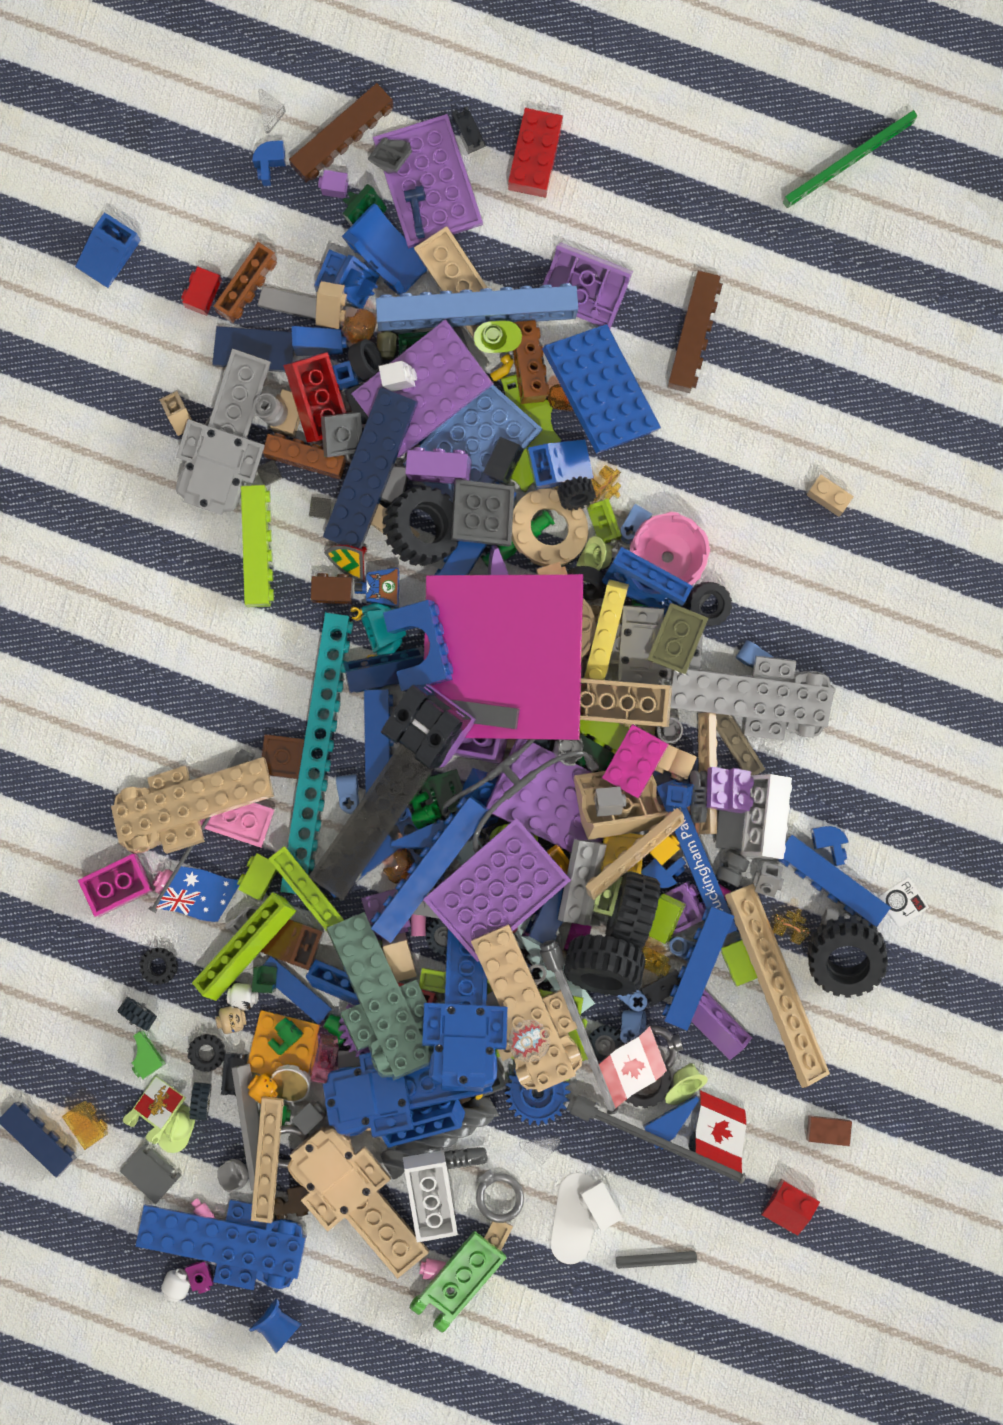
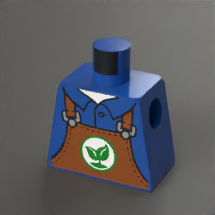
(381, 587)

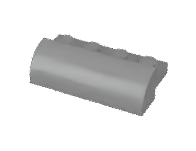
(584, 863)

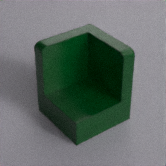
(264, 979)

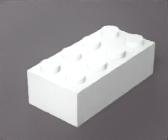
(767, 820)
(430, 1196)

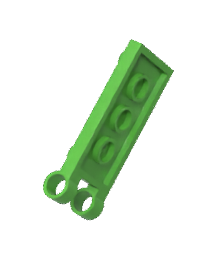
(465, 1273)

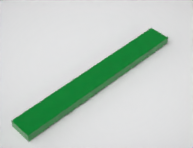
(850, 159)

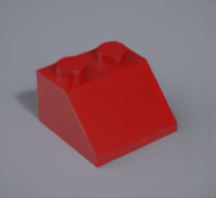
(790, 1207)

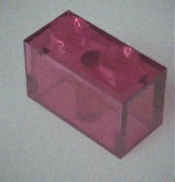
(323, 1057)

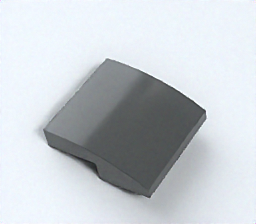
(730, 830)

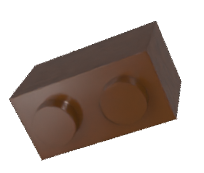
(331, 589)

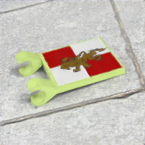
(157, 1107)

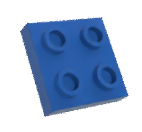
(358, 281)

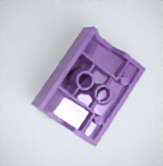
(598, 282)

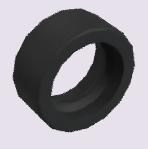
(365, 359)
(592, 576)

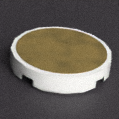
(292, 1083)

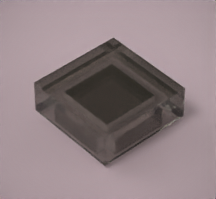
(269, 473)
(320, 508)

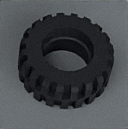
(399, 531)
(634, 909)
(604, 965)
(853, 979)

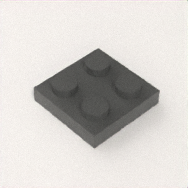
(341, 433)

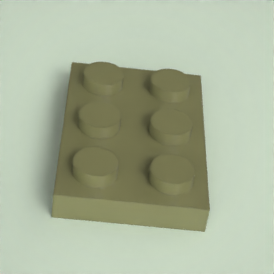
(678, 639)

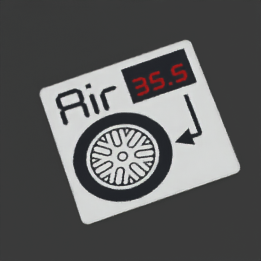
(904, 902)

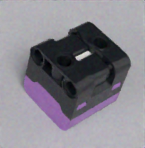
(428, 725)

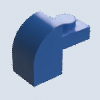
(266, 156)
(345, 376)
(833, 838)
(664, 876)

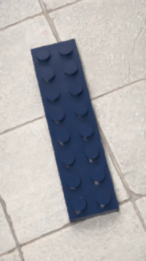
(370, 468)

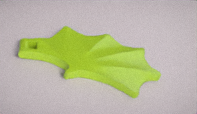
(539, 413)

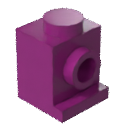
(576, 930)
(200, 1268)

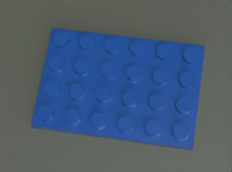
(601, 388)

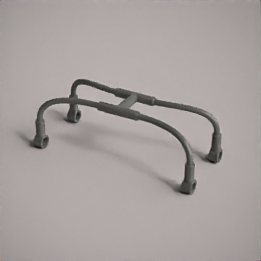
(518, 783)

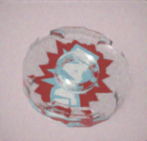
(529, 1041)

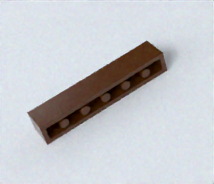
(341, 133)
(694, 331)

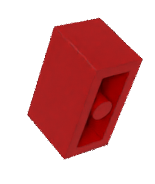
(201, 290)

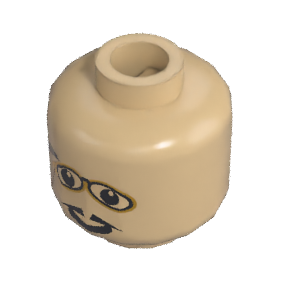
(230, 1020)

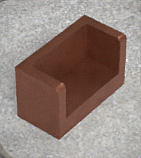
(829, 1130)

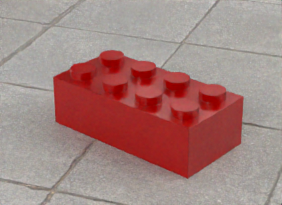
(535, 152)
(314, 392)

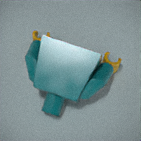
(376, 630)

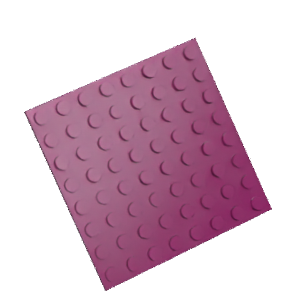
(514, 647)

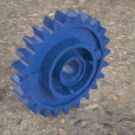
(533, 1107)

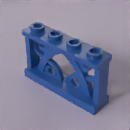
(646, 581)

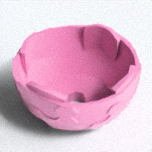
(677, 536)

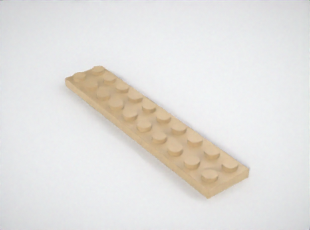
(777, 985)

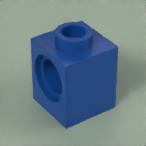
(679, 794)

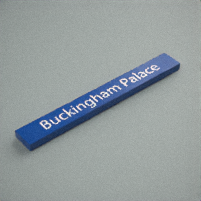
(697, 858)

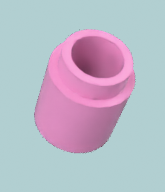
(430, 1268)

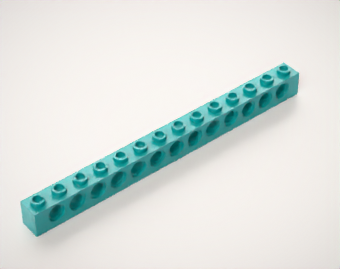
(331, 623)

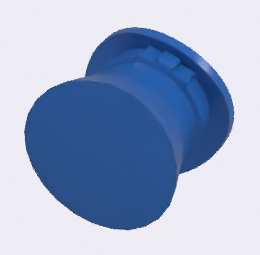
(275, 1326)

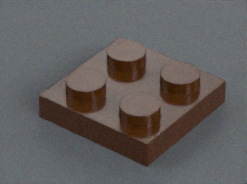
(283, 755)

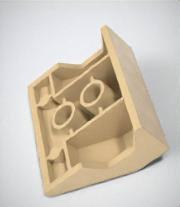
(636, 816)

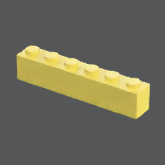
(606, 630)

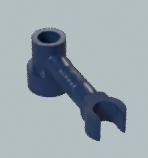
(415, 196)

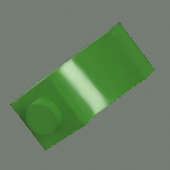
(147, 1057)

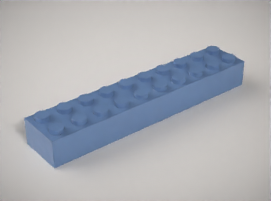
(476, 308)

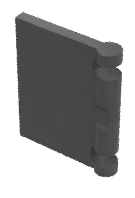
(150, 1173)

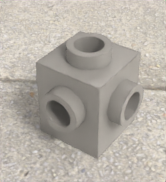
(768, 879)

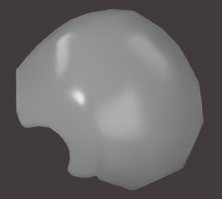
(565, 746)
(232, 1175)

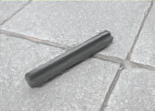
(656, 1259)

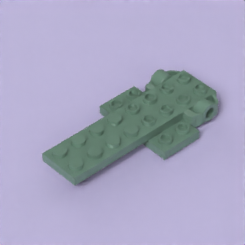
(388, 1015)

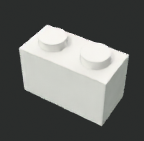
(397, 376)
(600, 1205)

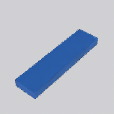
(299, 992)

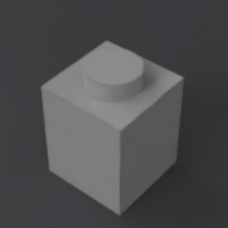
(609, 801)

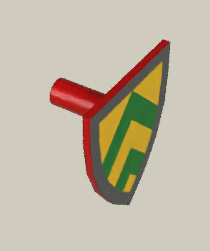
(348, 560)

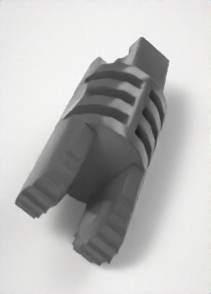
(699, 796)
(465, 1157)

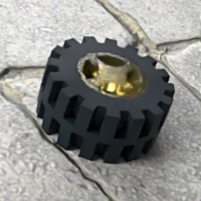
(200, 1101)

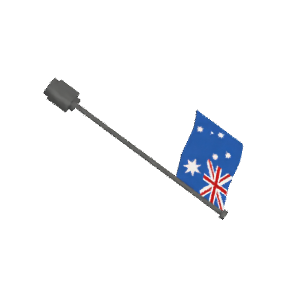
(196, 890)

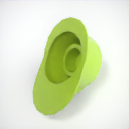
(497, 336)

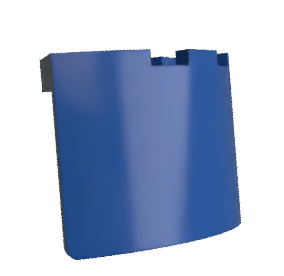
(384, 250)

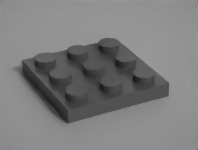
(482, 512)

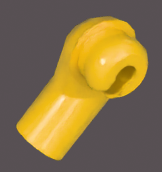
(504, 369)

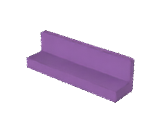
(720, 1027)

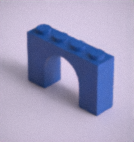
(435, 667)

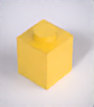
(665, 849)

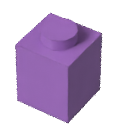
(333, 184)

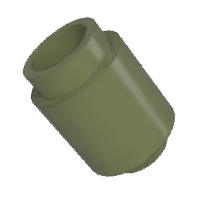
(387, 344)

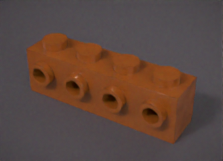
(245, 282)
(529, 366)
(303, 456)

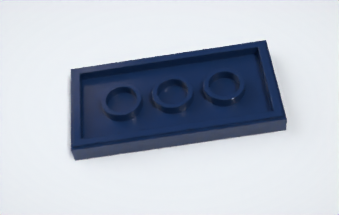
(265, 344)

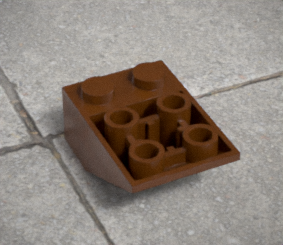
(295, 944)

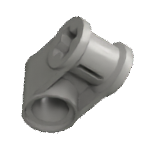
(238, 921)

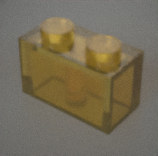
(85, 1124)

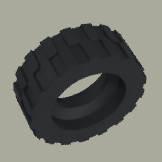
(719, 592)

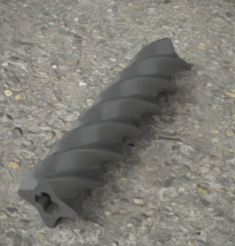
(477, 1114)

